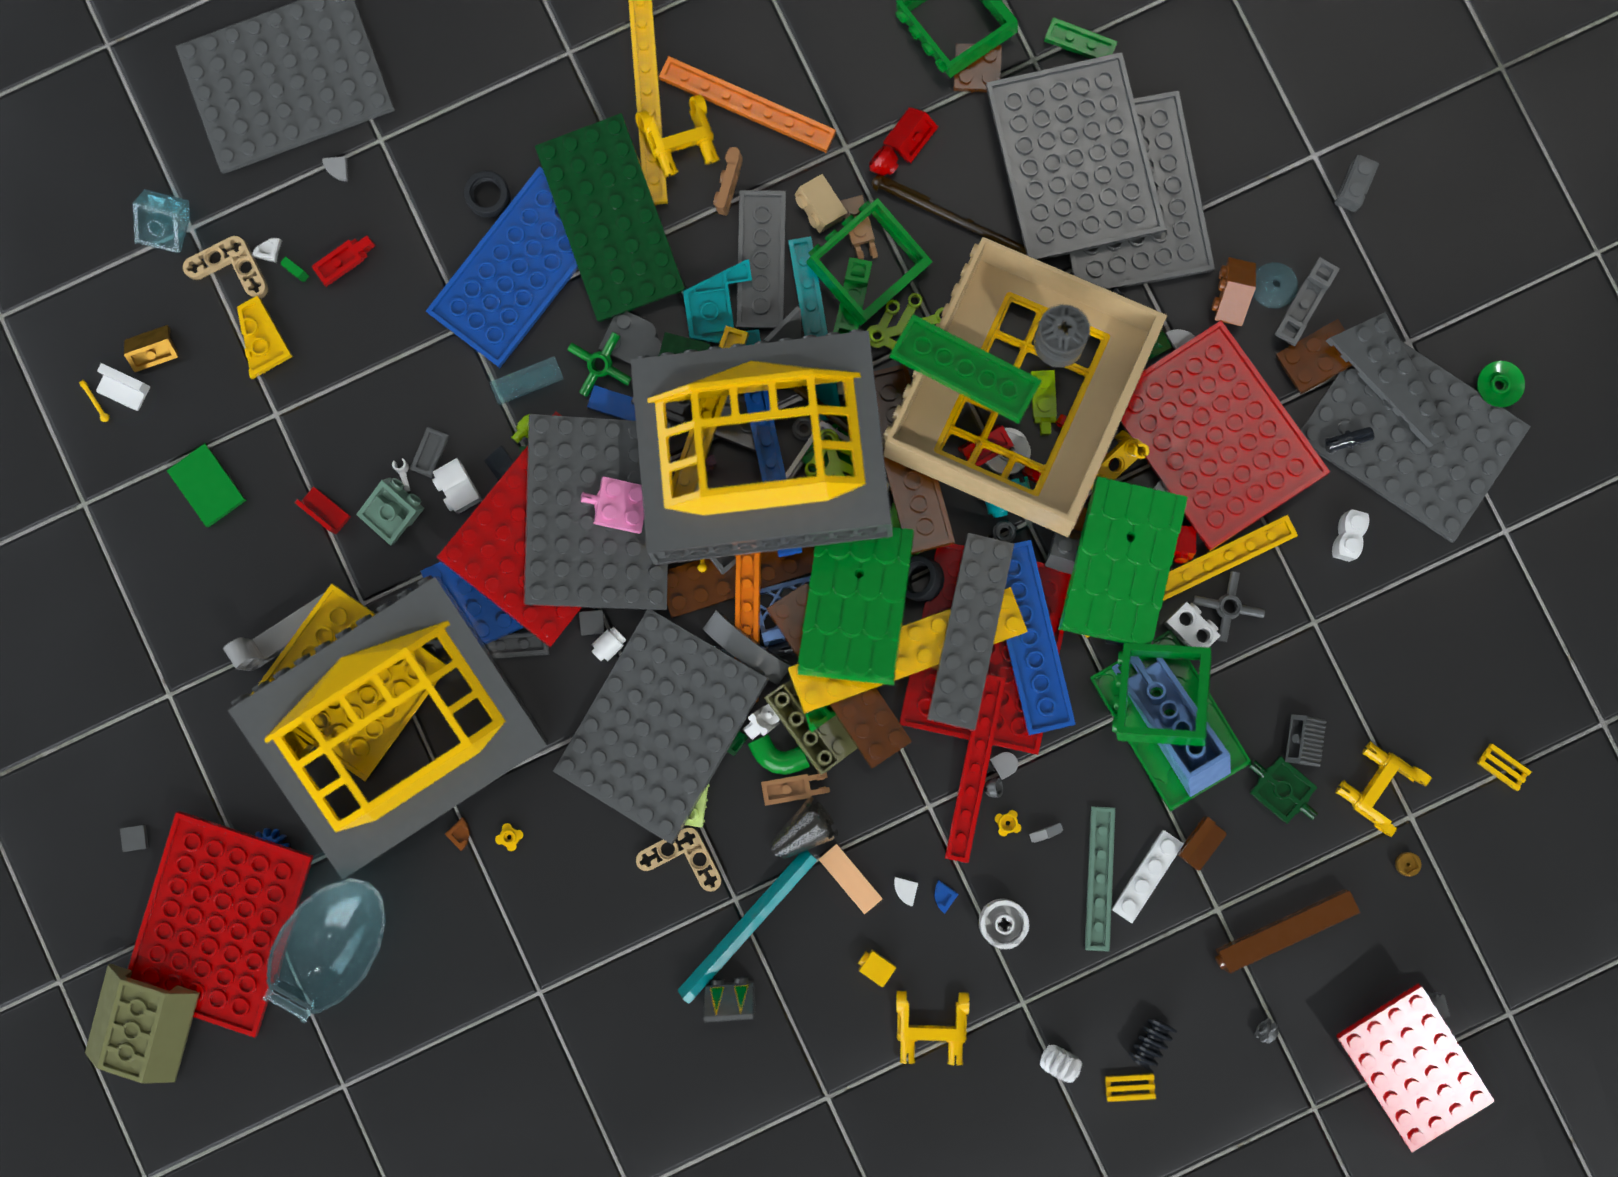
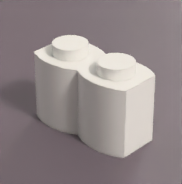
(456, 486)
(1351, 528)

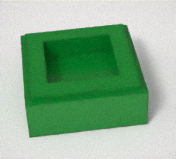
(294, 269)

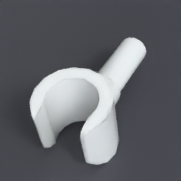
(402, 471)

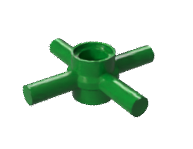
(594, 372)

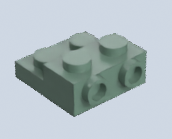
(390, 509)

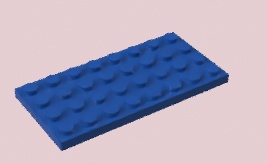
(509, 275)

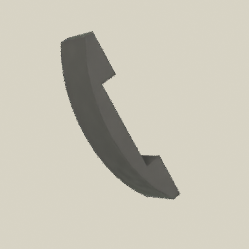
(1306, 301)
(745, 648)

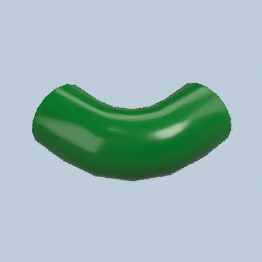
(775, 760)

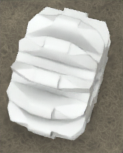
(1060, 1063)

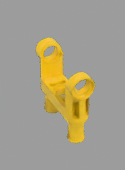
(663, 147)
(1126, 452)
(1365, 800)
(953, 1035)

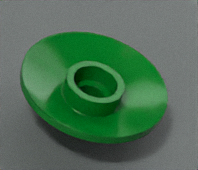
(1510, 378)

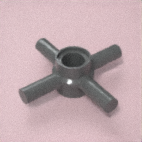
(1219, 606)

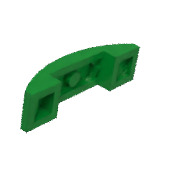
(856, 285)

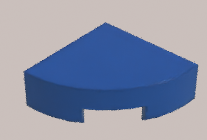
(944, 896)

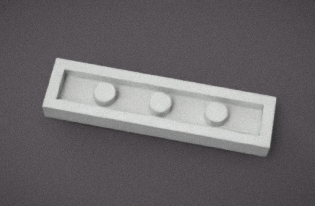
(1147, 876)

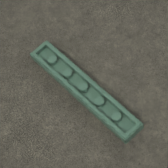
(1100, 878)

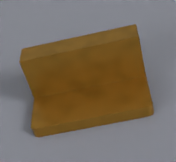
(150, 349)

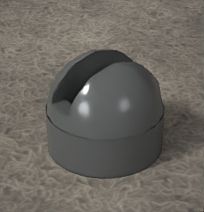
(994, 787)

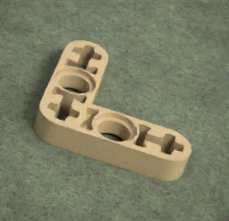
(236, 258)
(689, 851)

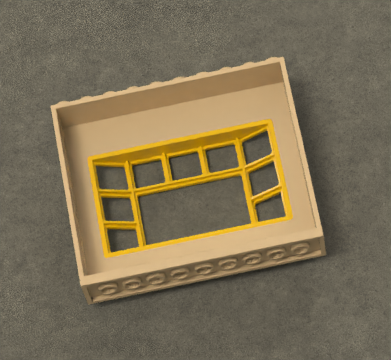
(975, 315)

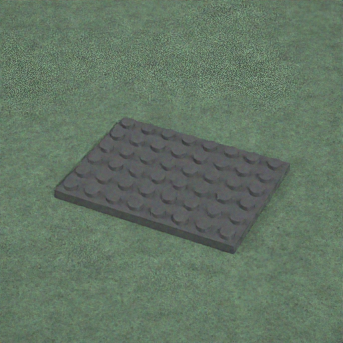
(284, 80)
(1075, 157)
(1185, 243)
(1431, 484)
(565, 553)
(660, 725)

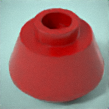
(884, 161)

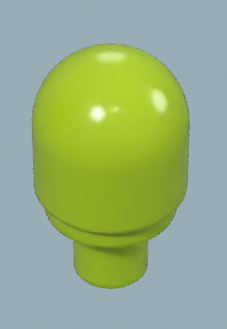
(522, 429)

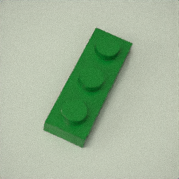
(1079, 40)

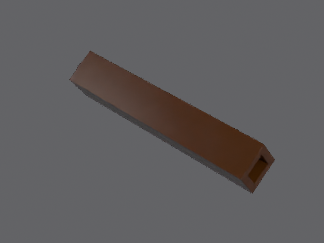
(1286, 931)

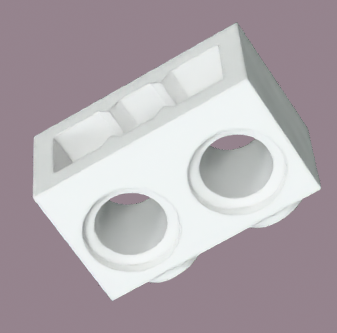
(1188, 633)

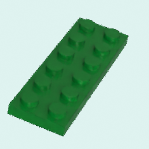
(965, 368)

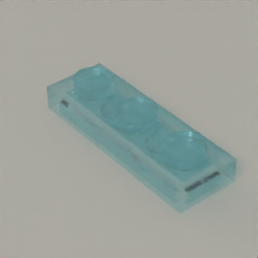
(526, 380)

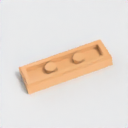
(850, 879)

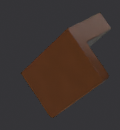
(1201, 843)

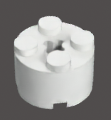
(1014, 931)

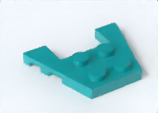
(710, 305)

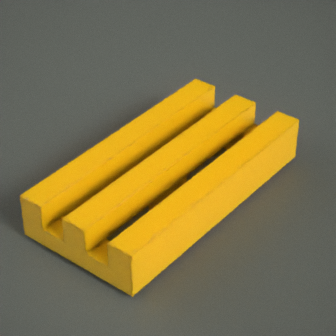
(1520, 778)
(1127, 1097)

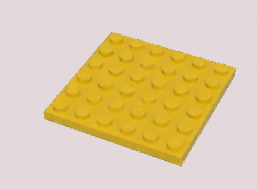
(367, 746)

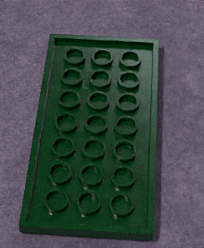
(610, 217)

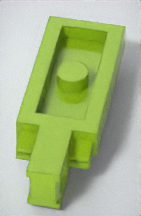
(1044, 401)

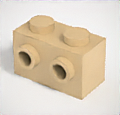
(820, 203)

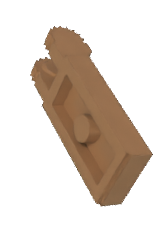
(728, 181)
(863, 232)
(791, 788)

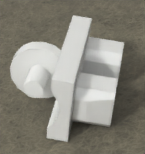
(761, 722)

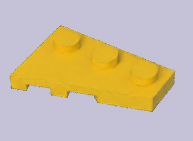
(261, 337)

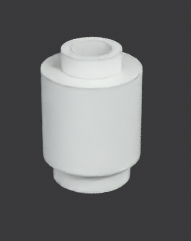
(608, 644)

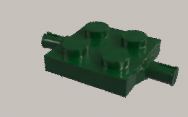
(1283, 790)

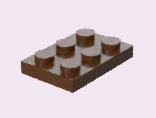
(1313, 358)

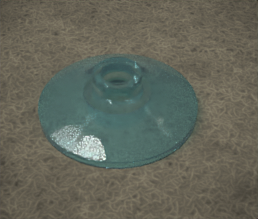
(1273, 296)

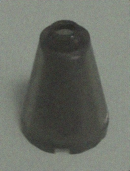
(804, 831)

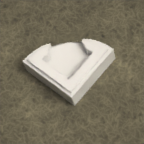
(268, 250)
(906, 890)

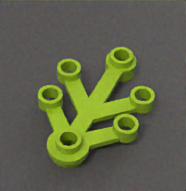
(897, 330)
(835, 466)

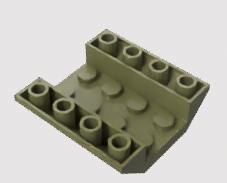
(824, 745)
(140, 1028)

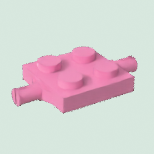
(617, 505)

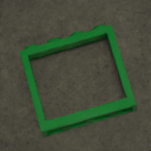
(997, 8)
(896, 231)
(1155, 735)

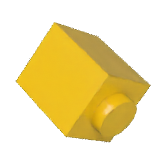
(298, 744)
(876, 967)

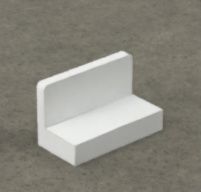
(121, 387)

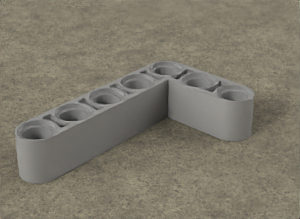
(253, 653)

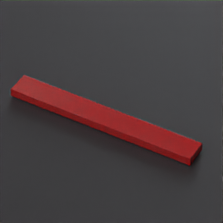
(975, 771)

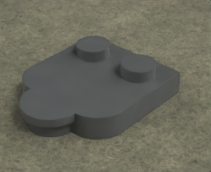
(636, 338)

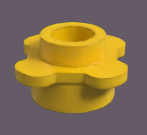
(1001, 819)
(515, 834)

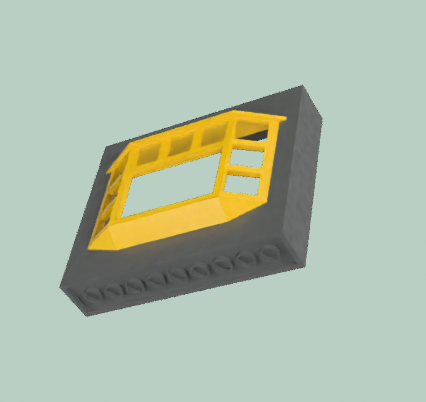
(768, 513)
(346, 665)

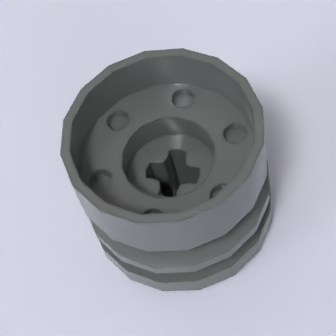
(1053, 344)

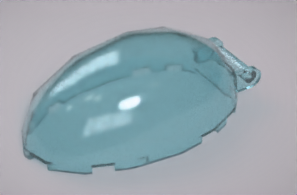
(326, 947)

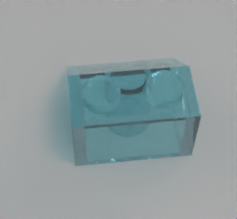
(160, 220)

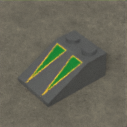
(729, 1000)

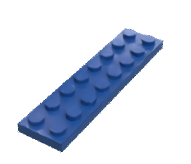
(1035, 653)

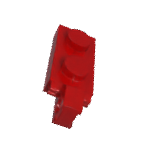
(342, 259)

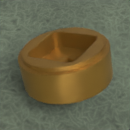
(1408, 864)

